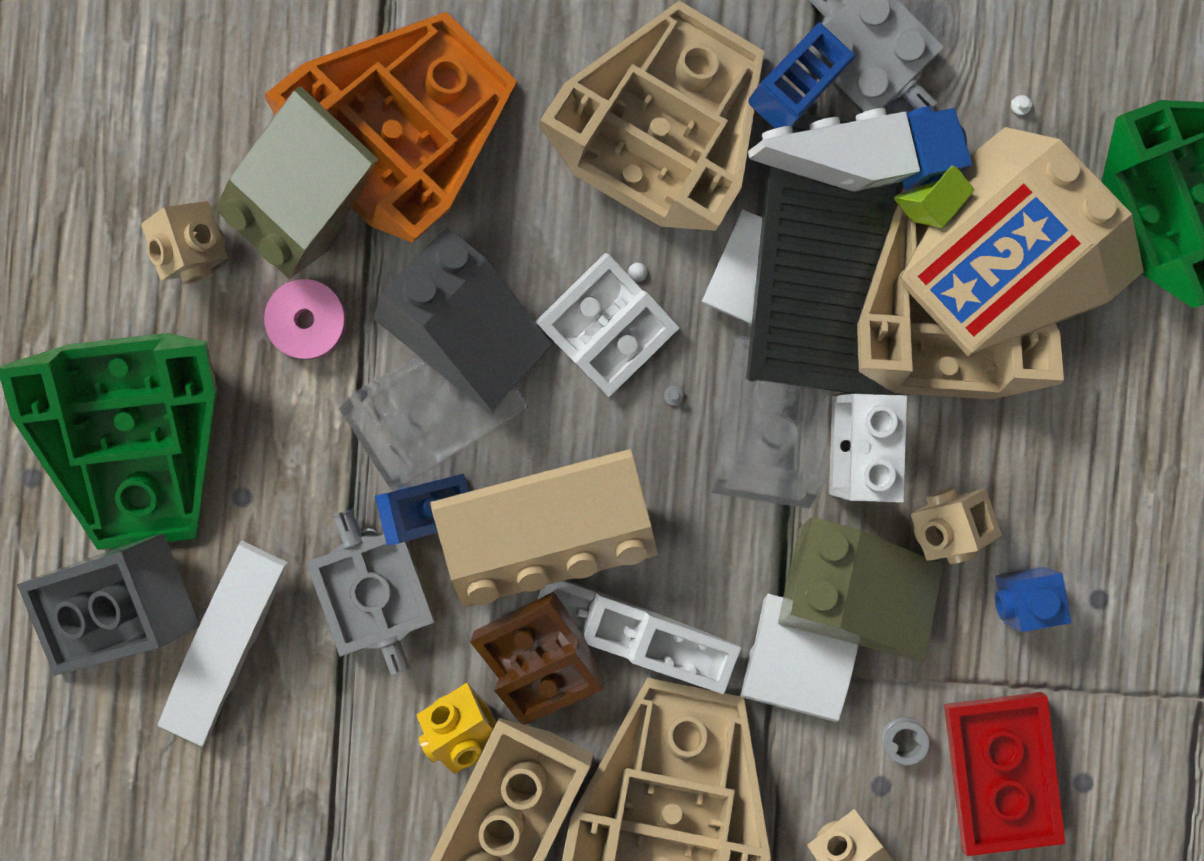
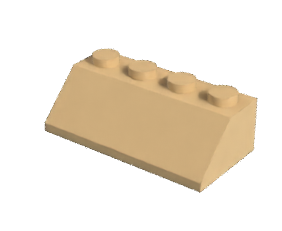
(544, 528)
(514, 797)

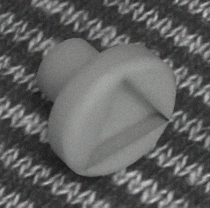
(673, 395)

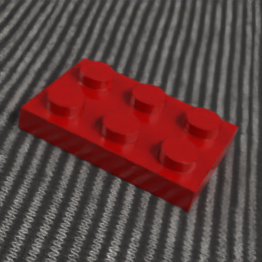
(1004, 774)

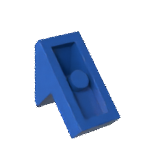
(408, 511)

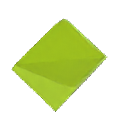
(937, 201)

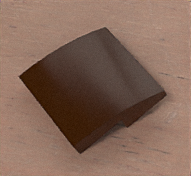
(538, 659)

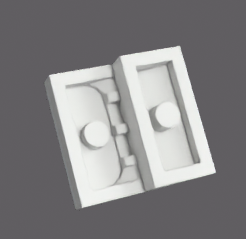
(735, 276)
(607, 324)
(797, 667)

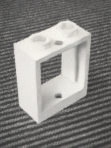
(876, 458)

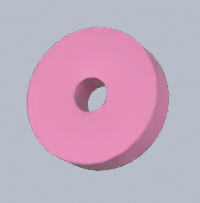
(283, 314)

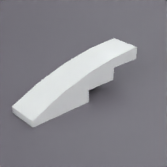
(648, 637)
(222, 643)

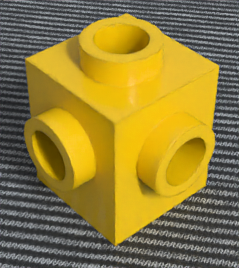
(456, 728)

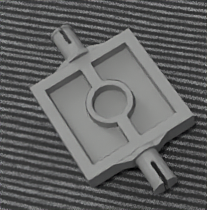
(888, 50)
(370, 593)

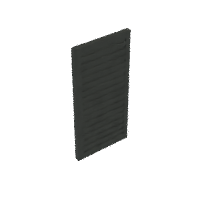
(814, 279)

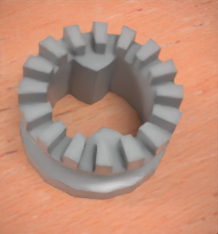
(919, 736)

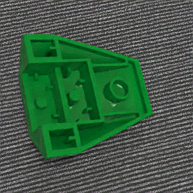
(1159, 177)
(120, 431)

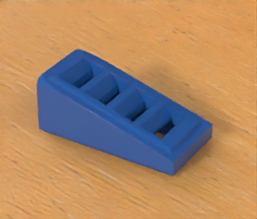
(779, 100)

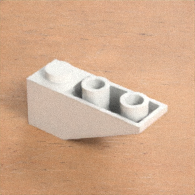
(847, 155)

